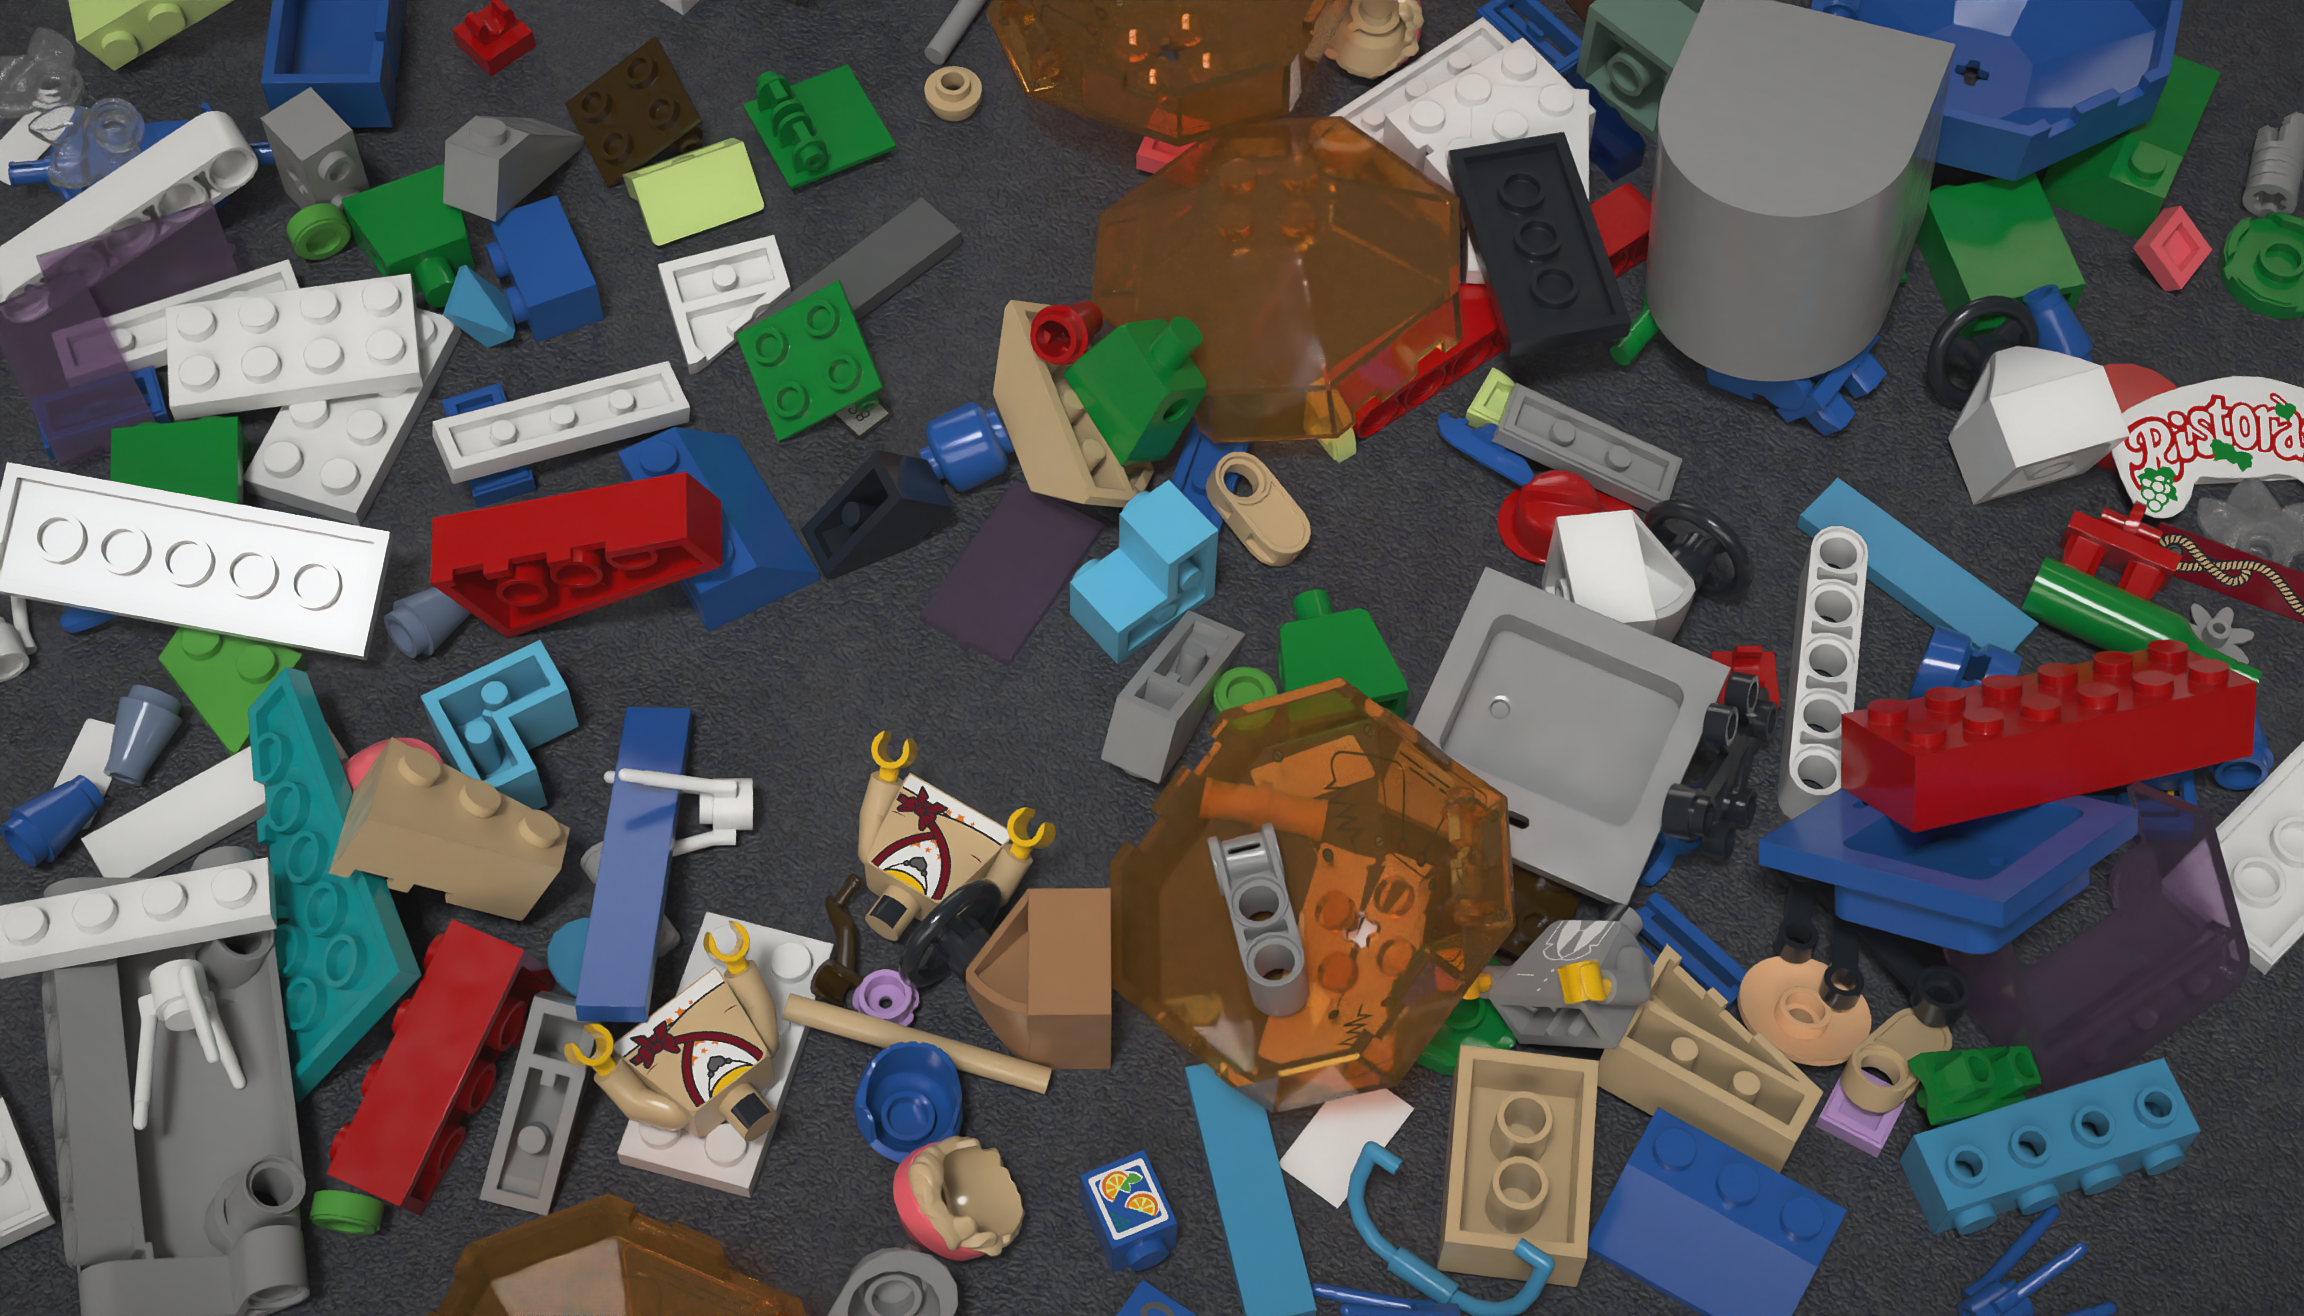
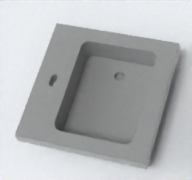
(1572, 726)

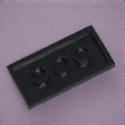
(1537, 244)

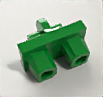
(1972, 1081)

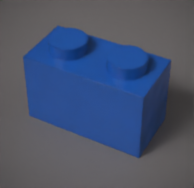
(545, 269)

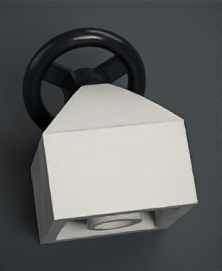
(2030, 408)
(1634, 574)

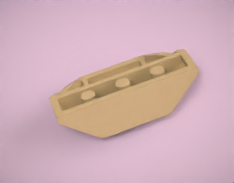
(1050, 427)

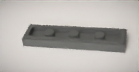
(883, 260)

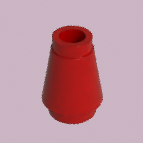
(1065, 331)

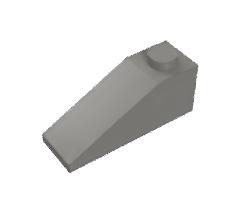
(501, 160)
(1169, 697)
(539, 1107)

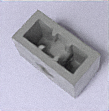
(314, 151)

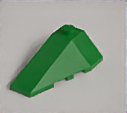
(2131, 173)

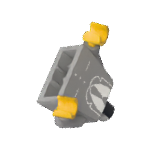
(1573, 982)

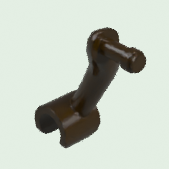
(837, 975)

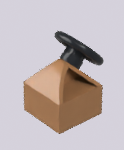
(1035, 979)

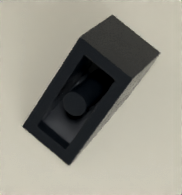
(876, 513)

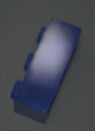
(1613, 143)

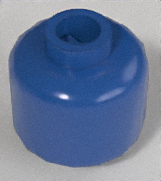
(967, 446)

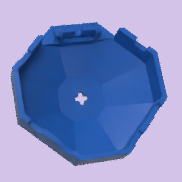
(2052, 72)

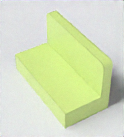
(695, 191)

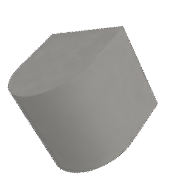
(1789, 185)

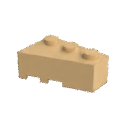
(448, 834)
(1708, 1069)

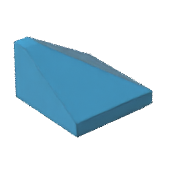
(479, 309)

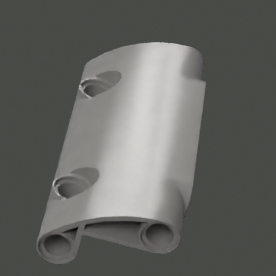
(151, 1201)

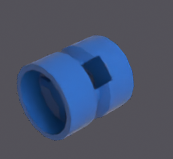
(1952, 657)

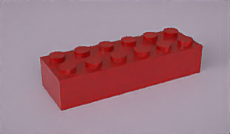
(2046, 734)

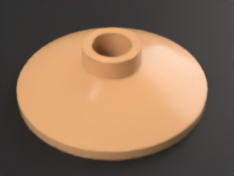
(1787, 1009)

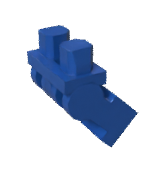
(1814, 396)

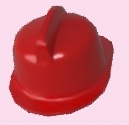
(1531, 511)

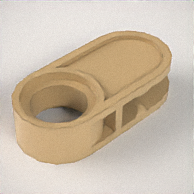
(1267, 520)
(1888, 1051)

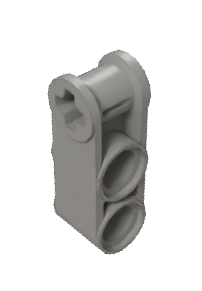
(1253, 881)

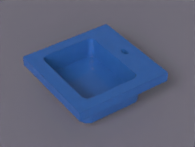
(1956, 883)

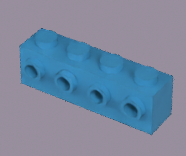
(2049, 1147)

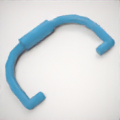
(1420, 1273)

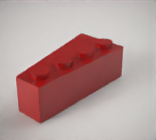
(575, 550)
(437, 1065)

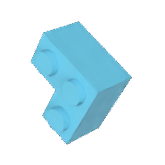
(1153, 576)
(499, 715)

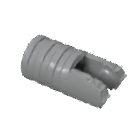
(2276, 168)

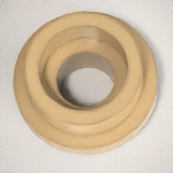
(953, 93)

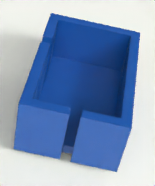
(339, 50)

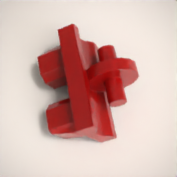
(2122, 546)

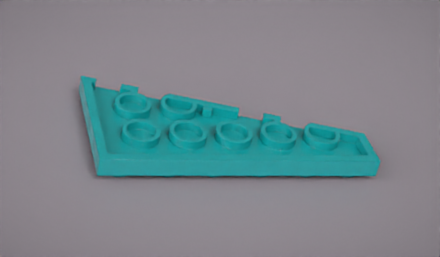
(335, 936)

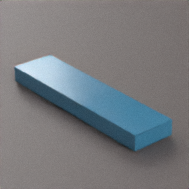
(1919, 573)
(1250, 1198)

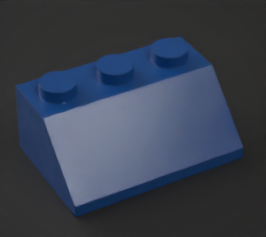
(758, 544)
(1713, 1225)

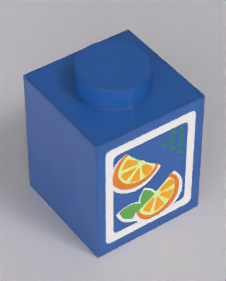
(1129, 1213)

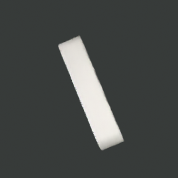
(186, 168)
(1827, 648)

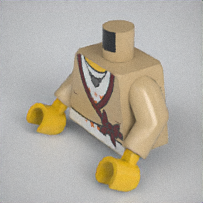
(928, 844)
(697, 1054)

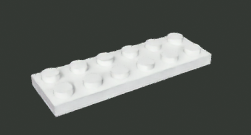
(190, 561)

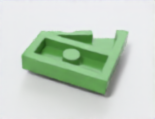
(225, 677)

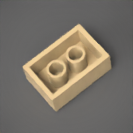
(1518, 1163)

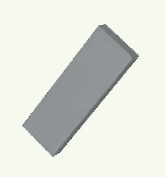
(1586, 446)

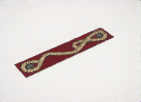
(2236, 572)

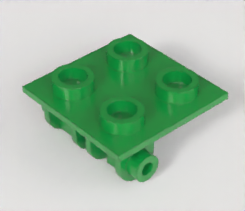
(816, 124)
(811, 362)

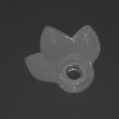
(40, 78)
(84, 140)
(2254, 522)

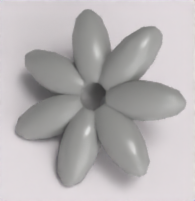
(2218, 633)

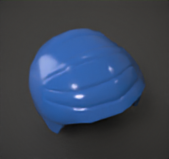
(908, 1099)

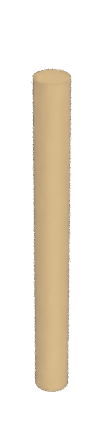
(885, 1033)

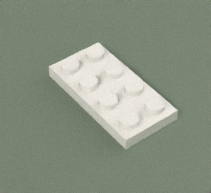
(293, 347)
(340, 449)
(723, 1156)

